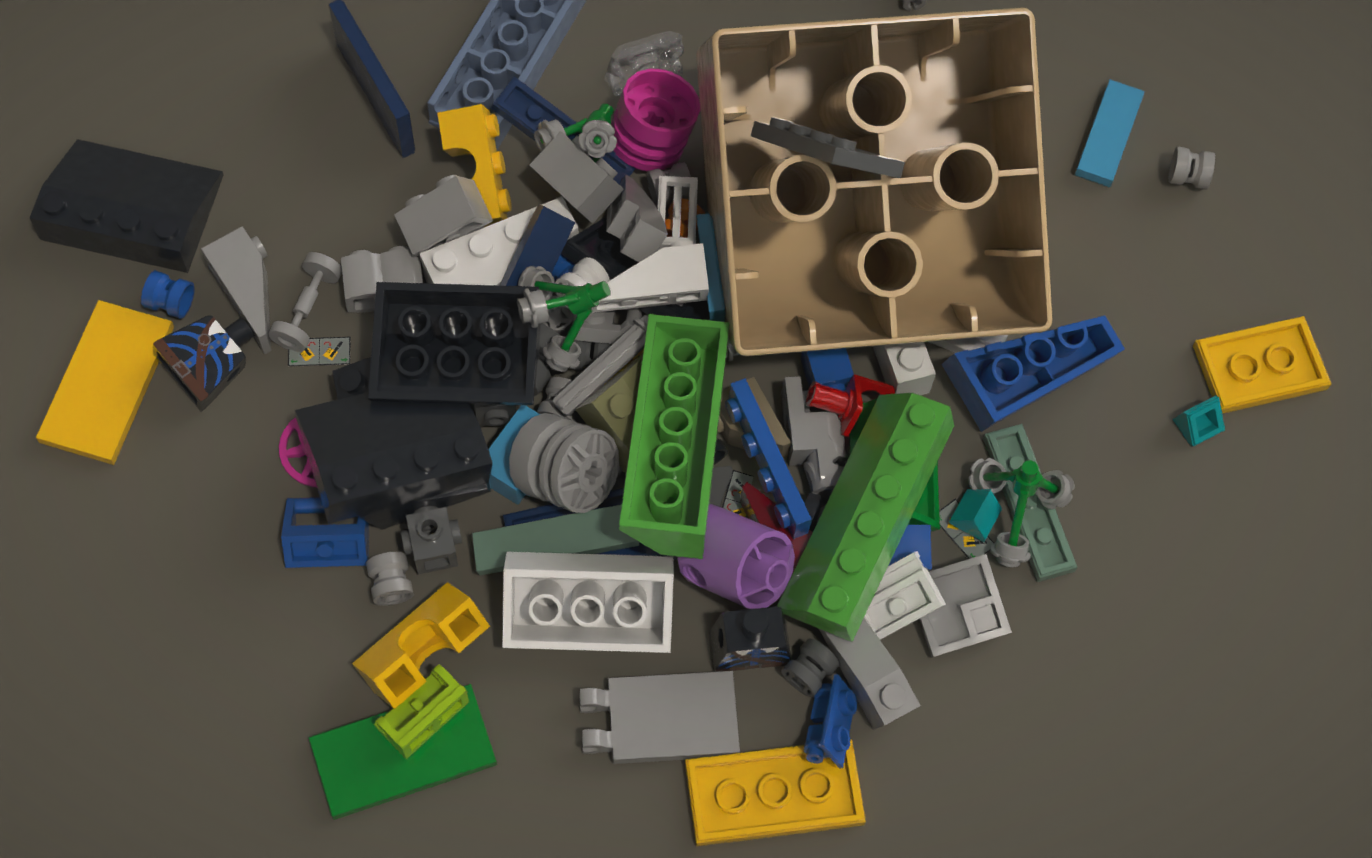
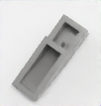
(635, 221)

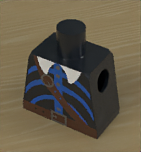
(204, 357)
(750, 640)

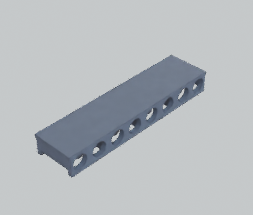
(505, 43)

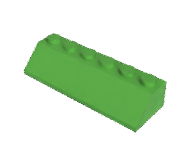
(675, 435)
(867, 513)

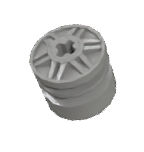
(564, 462)

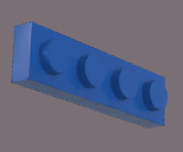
(773, 470)

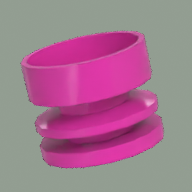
(654, 119)

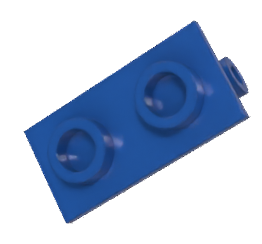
(835, 708)

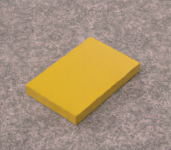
(1262, 364)

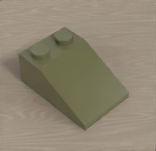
(614, 408)

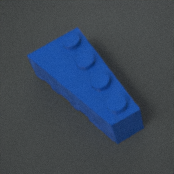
(1018, 372)

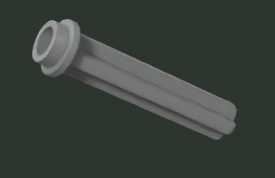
(603, 368)

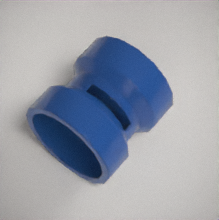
(167, 294)

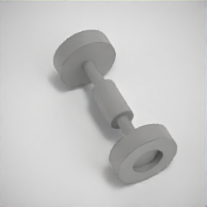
(321, 269)

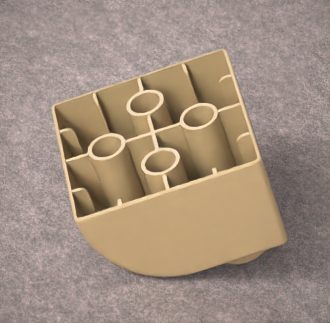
(862, 256)

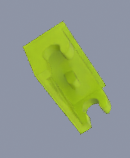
(423, 712)

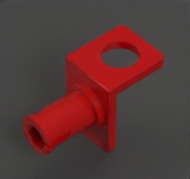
(845, 403)

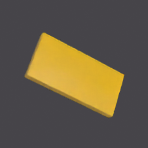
(104, 383)
(771, 795)

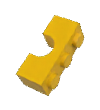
(473, 133)
(440, 622)

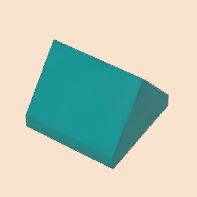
(1201, 421)
(977, 513)

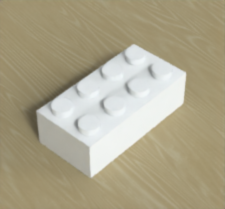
(587, 602)

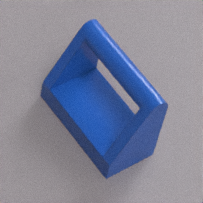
(321, 543)

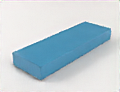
(1109, 133)
(715, 297)

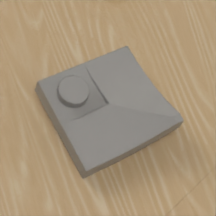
(971, 608)

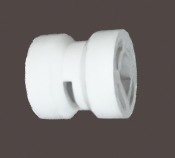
(584, 272)

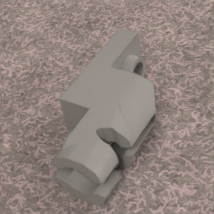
(813, 439)

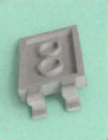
(664, 717)

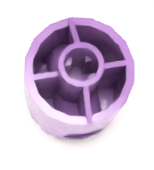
(741, 560)

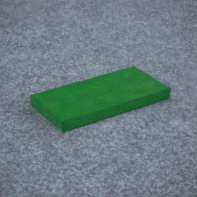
(366, 770)

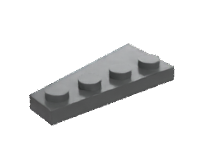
(824, 147)

